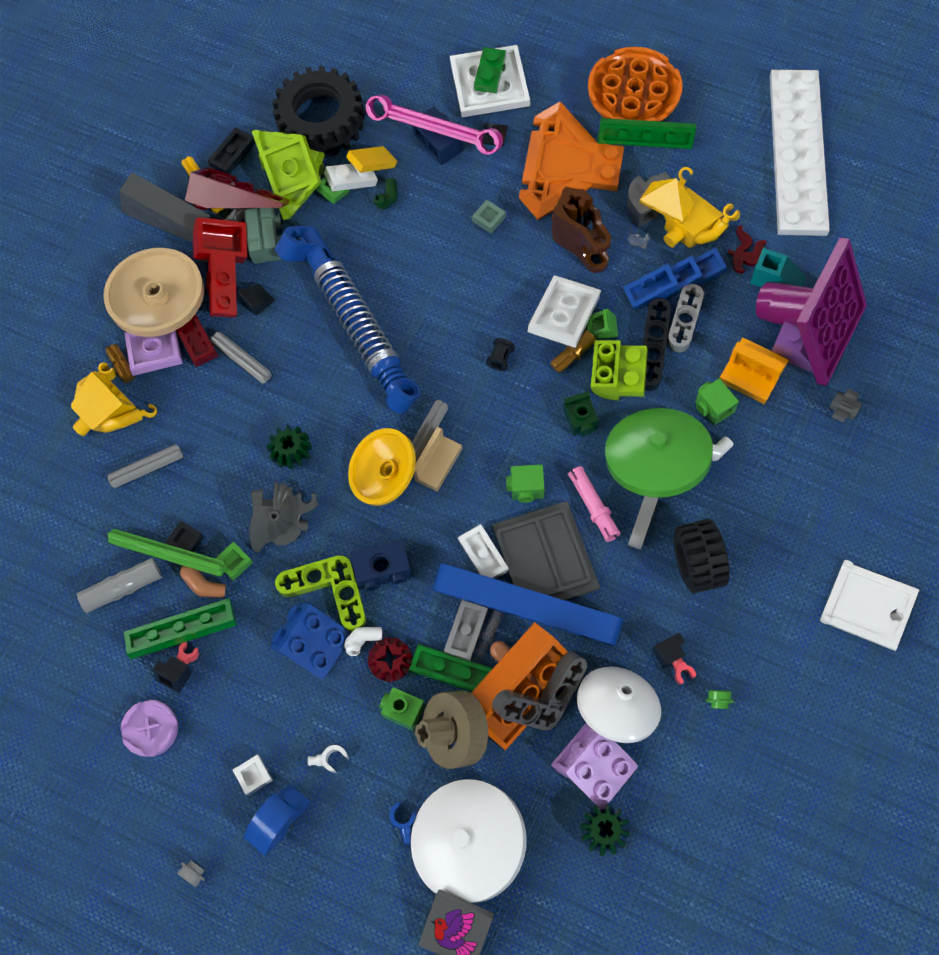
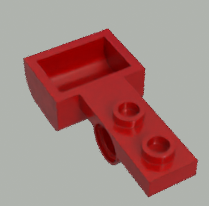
(222, 245)

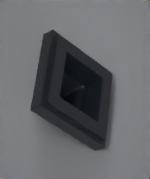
(487, 139)

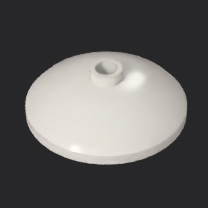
(615, 714)

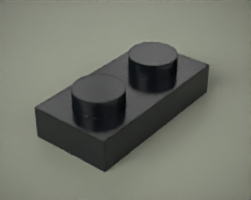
(231, 151)

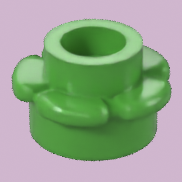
(719, 698)

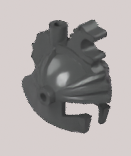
(278, 518)

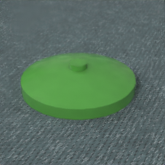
(659, 452)

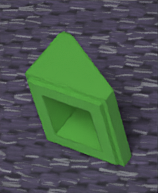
(603, 325)

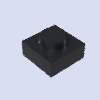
(185, 537)

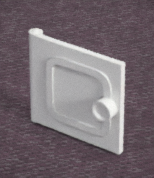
(863, 605)

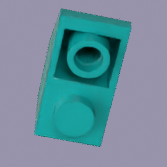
(776, 269)

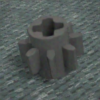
(845, 405)

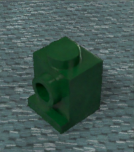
(577, 405)

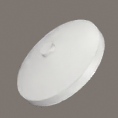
(468, 840)

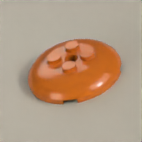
(638, 70)

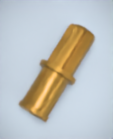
(570, 354)

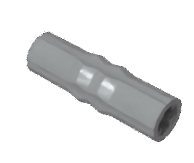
(119, 585)

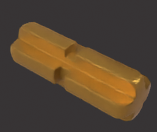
(120, 363)

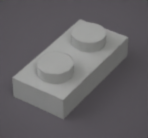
(466, 630)

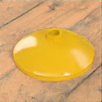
(381, 467)

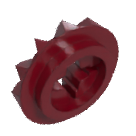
(400, 665)

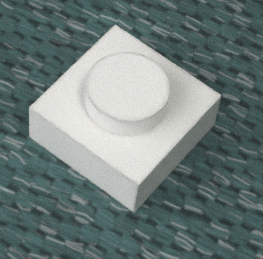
(252, 775)

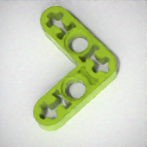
(327, 579)

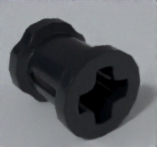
(500, 354)

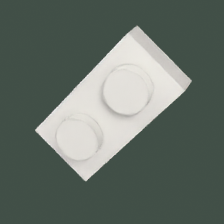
(348, 177)
(483, 553)

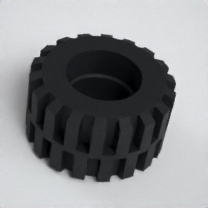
(701, 556)

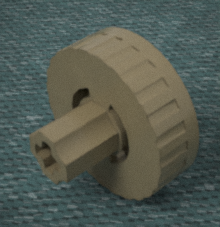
(452, 718)

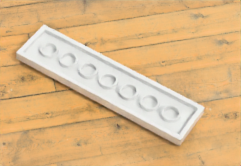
(798, 153)

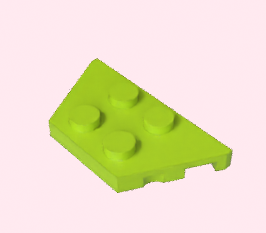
(288, 167)

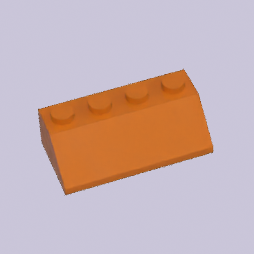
(522, 670)

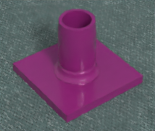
(822, 313)

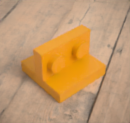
(753, 370)

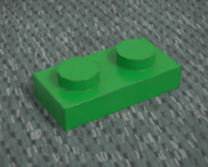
(490, 70)

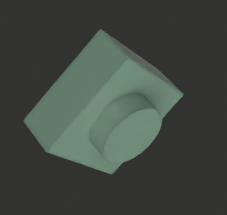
(488, 216)

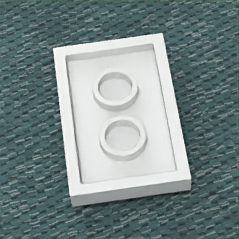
(564, 311)

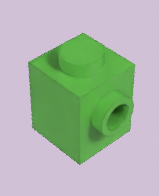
(715, 401)
(526, 483)
(402, 708)

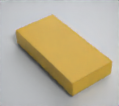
(371, 159)

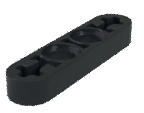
(656, 344)

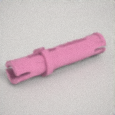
(599, 513)

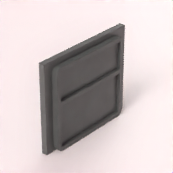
(547, 553)

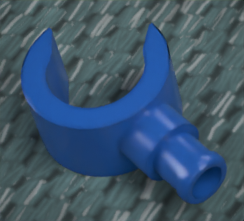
(405, 829)

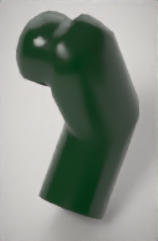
(385, 200)

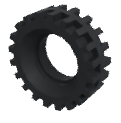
(325, 135)

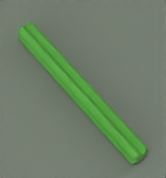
(167, 552)

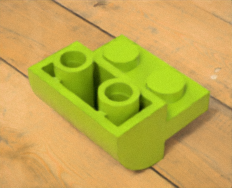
(618, 369)

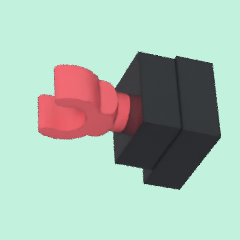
(670, 652)
(176, 670)

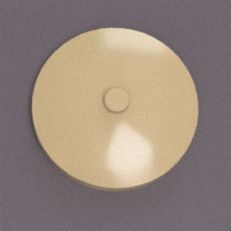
(154, 292)

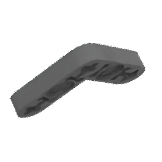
(571, 667)

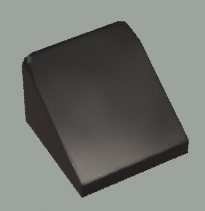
(255, 298)

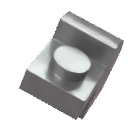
(637, 211)

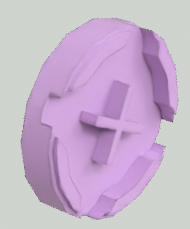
(149, 728)

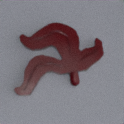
(741, 256)

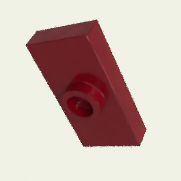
(197, 342)

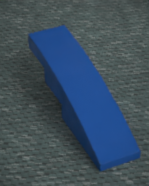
(670, 280)

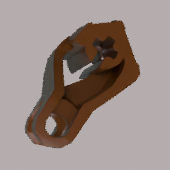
(569, 228)

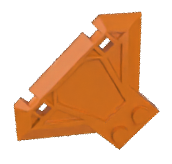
(564, 160)

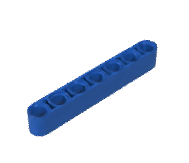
(527, 604)

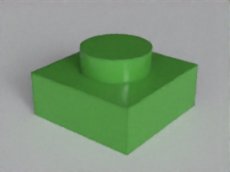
(332, 196)
(235, 560)

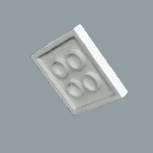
(511, 91)

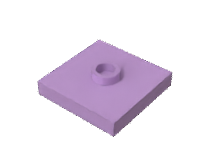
(152, 353)

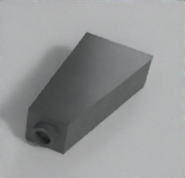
(158, 207)

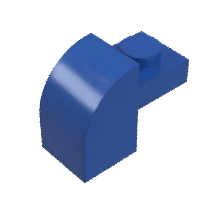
(274, 818)

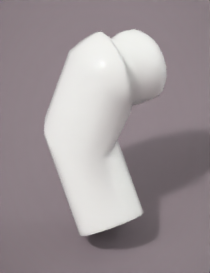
(721, 448)
(359, 637)

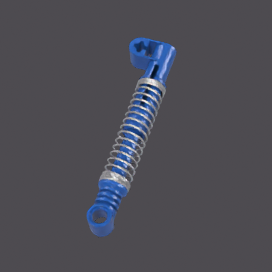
(306, 244)

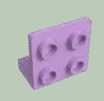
(595, 765)

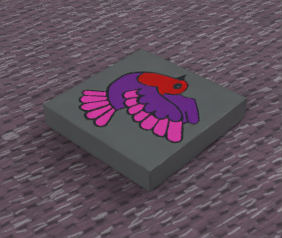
(455, 926)

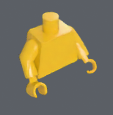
(703, 223)
(103, 404)

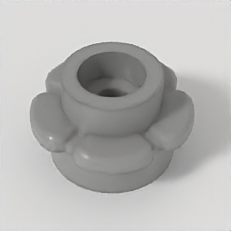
(191, 873)

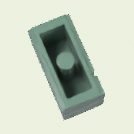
(262, 234)

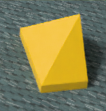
(668, 199)

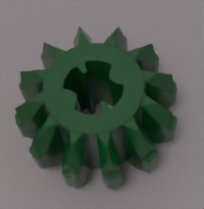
(286, 439)
(594, 830)

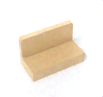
(436, 460)

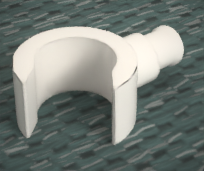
(322, 759)

